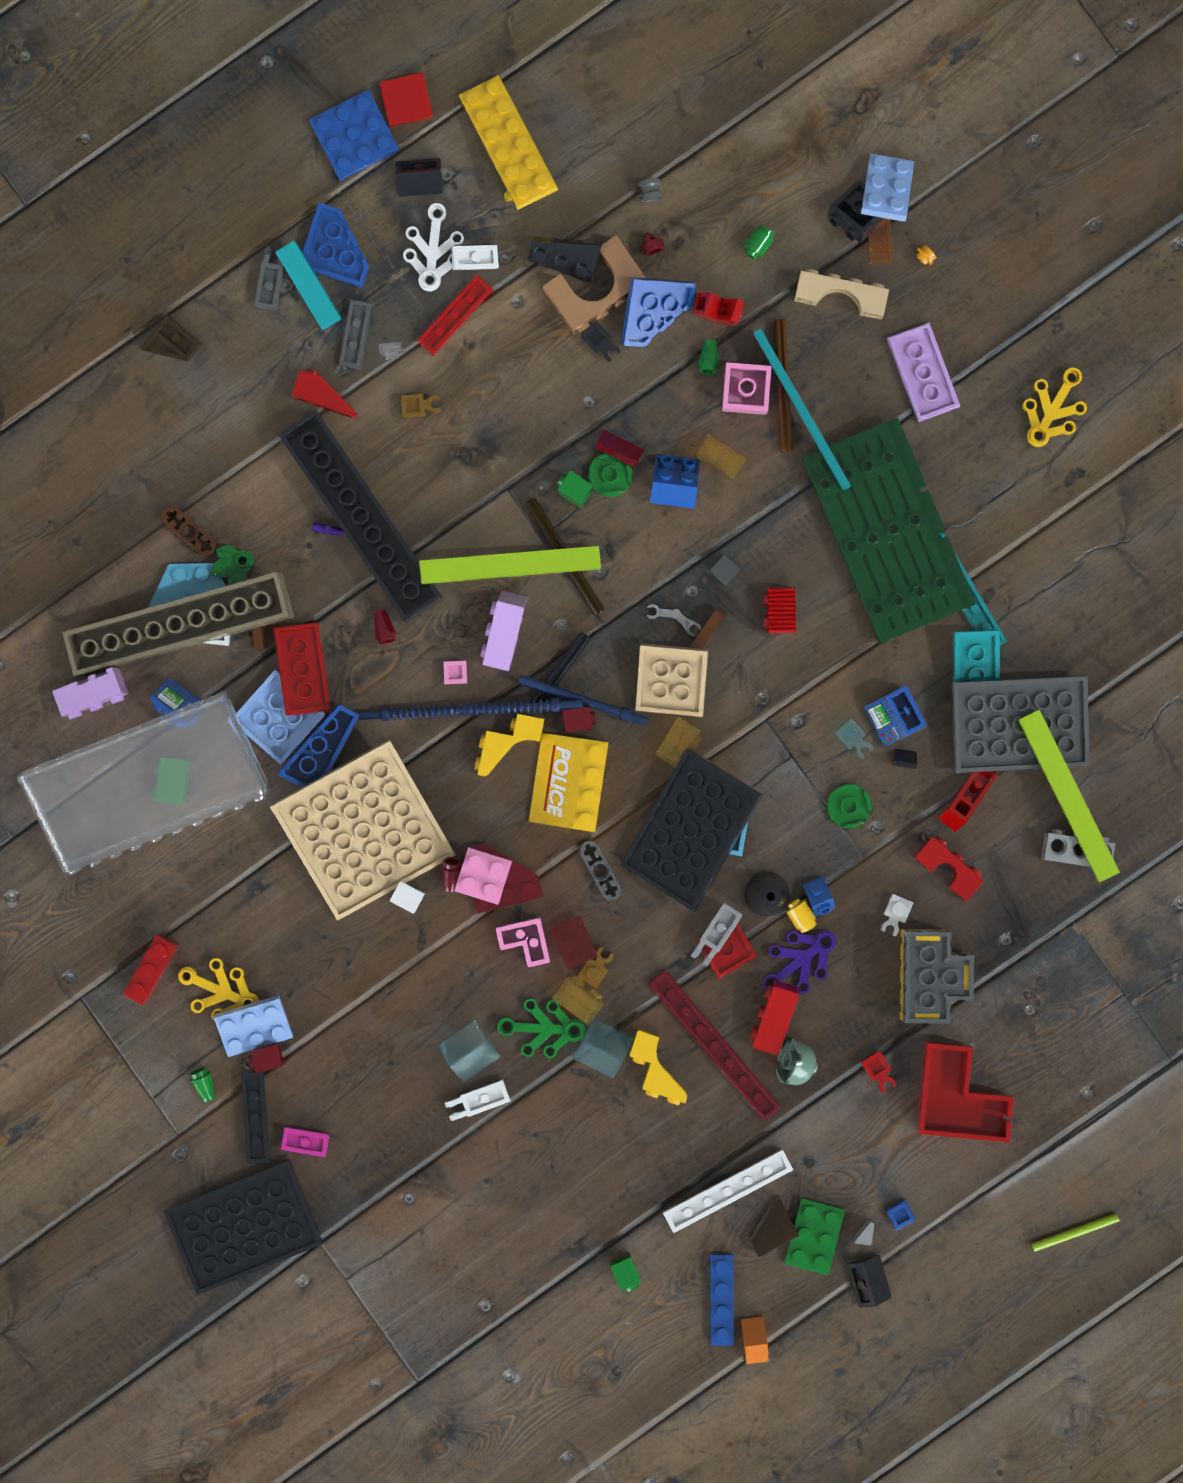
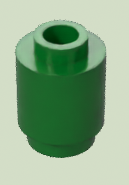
(758, 242)

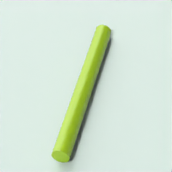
(1075, 1232)

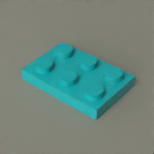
(976, 655)

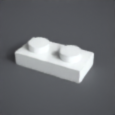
(474, 257)

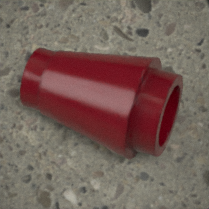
(384, 628)
(450, 871)

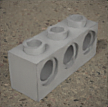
(1066, 852)

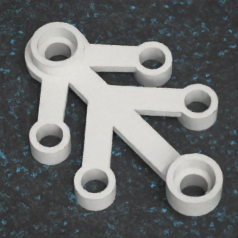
(432, 251)

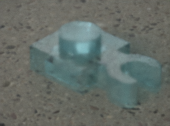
(851, 736)

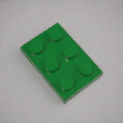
(818, 1233)

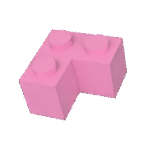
(530, 935)

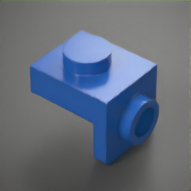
(819, 896)

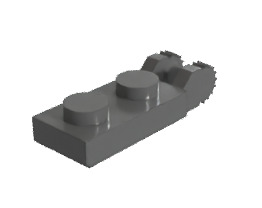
(269, 283)

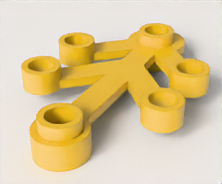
(1052, 411)
(222, 991)

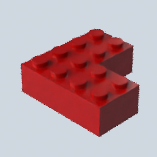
(949, 1106)

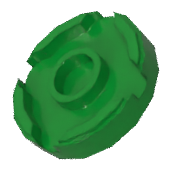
(609, 475)
(849, 806)

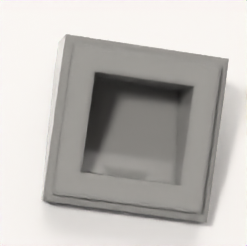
(865, 1233)

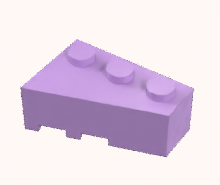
(503, 630)
(91, 693)

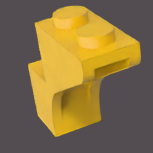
(497, 745)
(657, 1078)

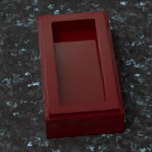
(619, 448)

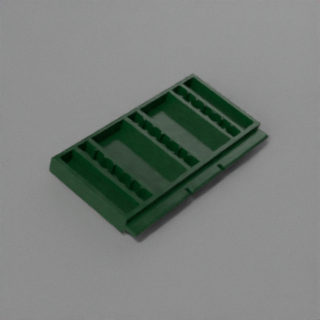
(889, 532)

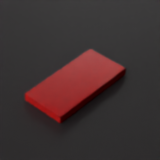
(301, 669)

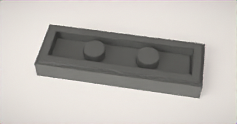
(355, 334)

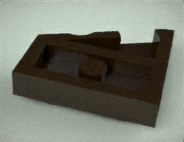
(171, 340)

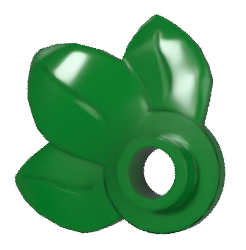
(228, 564)

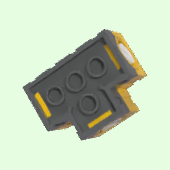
(932, 976)

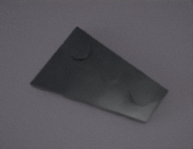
(568, 257)

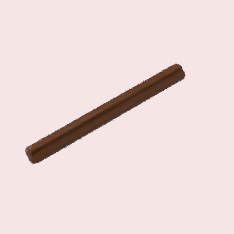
(784, 406)

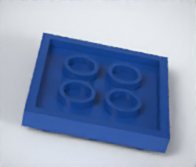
(354, 135)

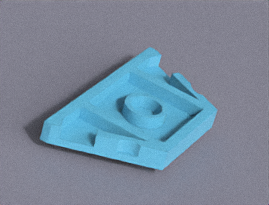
(185, 581)

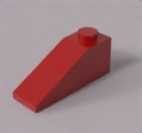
(317, 392)
(967, 799)

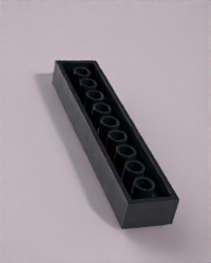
(360, 515)

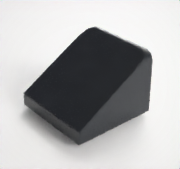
(905, 758)

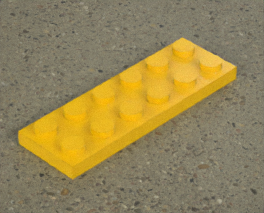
(508, 142)

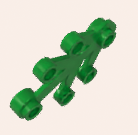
(545, 1029)

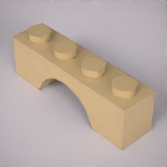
(869, 298)

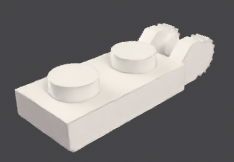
(480, 1099)

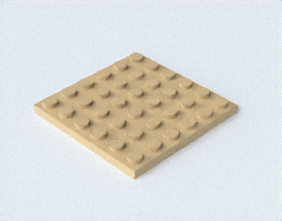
(362, 829)

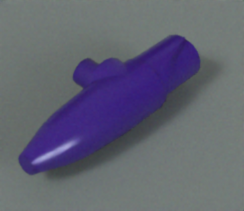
(327, 529)

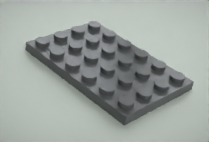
(988, 725)

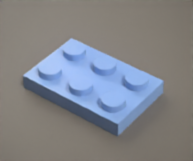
(887, 187)
(253, 1026)

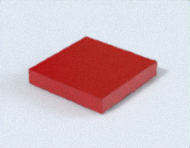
(406, 99)
(733, 953)

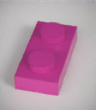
(305, 1141)

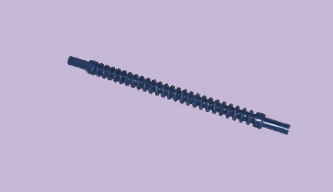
(554, 705)

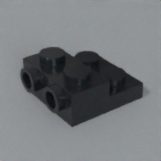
(847, 214)

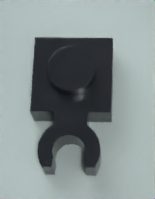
(597, 339)

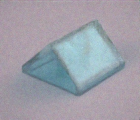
(603, 1048)
(469, 1051)

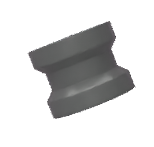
(650, 190)

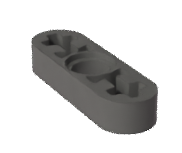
(603, 888)

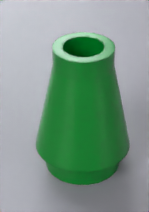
(709, 358)
(202, 1082)

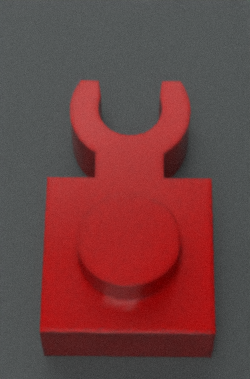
(876, 1068)

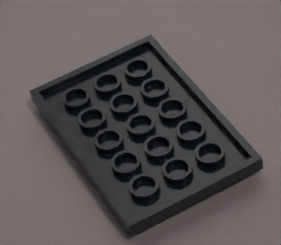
(691, 829)
(243, 1227)

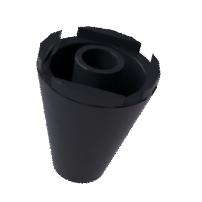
(757, 890)

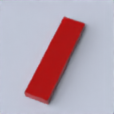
(455, 315)

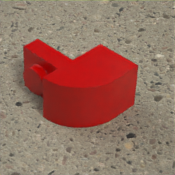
(718, 309)

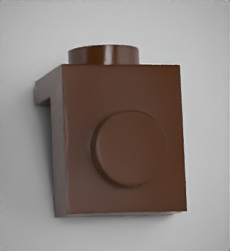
(257, 637)

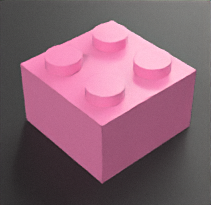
(746, 388)
(483, 875)

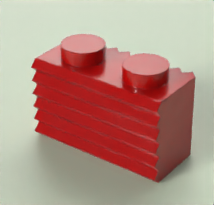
(780, 610)

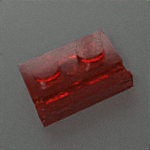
(574, 942)

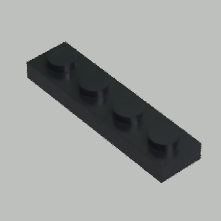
(255, 1117)

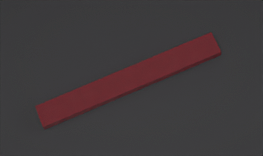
(714, 1045)

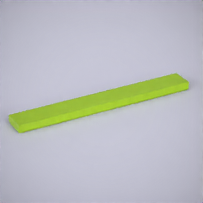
(509, 565)
(1068, 796)

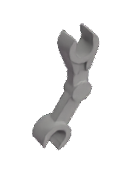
(675, 614)

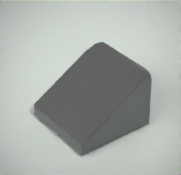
(724, 570)

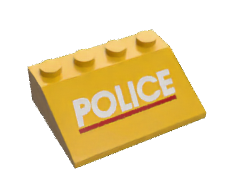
(568, 782)

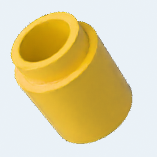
(801, 915)

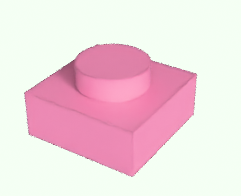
(455, 672)

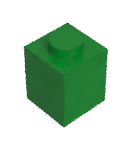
(626, 1273)

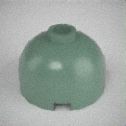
(797, 1062)

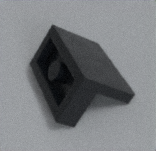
(419, 177)
(869, 1281)

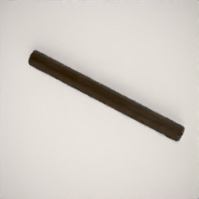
(556, 543)

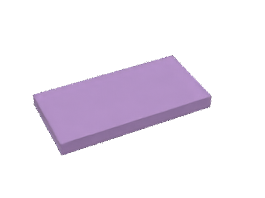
(923, 372)

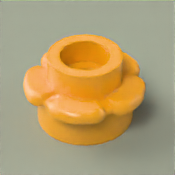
(925, 255)

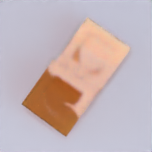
(881, 243)

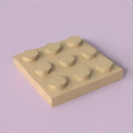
(671, 680)

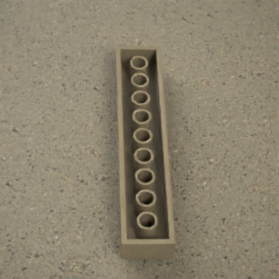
(178, 624)

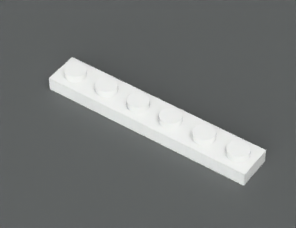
(727, 1191)

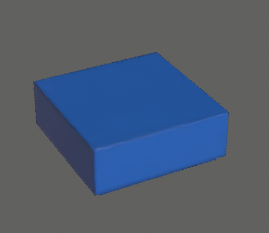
(900, 1214)

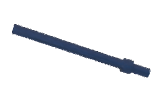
(624, 714)

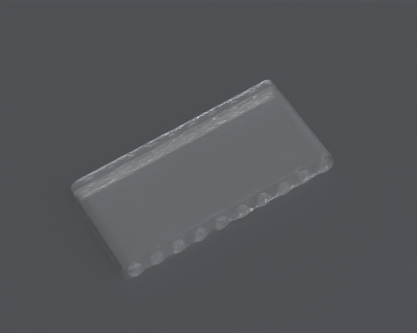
(144, 783)

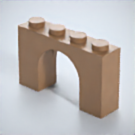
(578, 312)

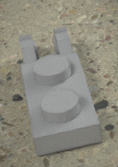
(718, 931)

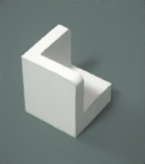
(407, 897)

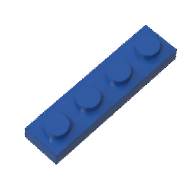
(721, 1299)

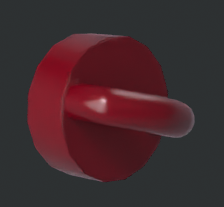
(652, 245)

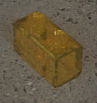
(721, 457)
(679, 738)
(578, 999)

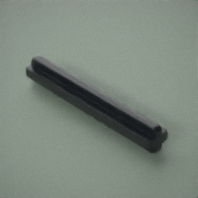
(564, 664)

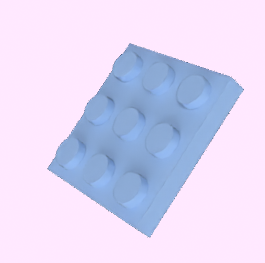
(266, 722)

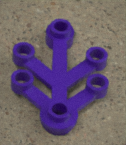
(803, 957)

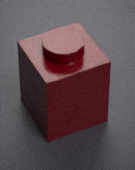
(578, 719)
(266, 1058)

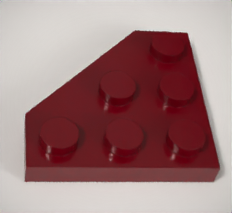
(520, 885)

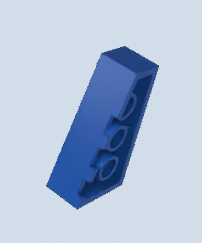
(321, 748)

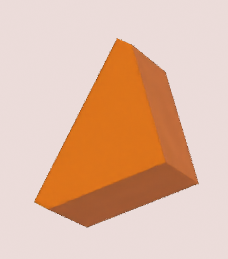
(754, 1340)

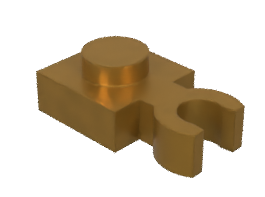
(415, 406)
(594, 970)

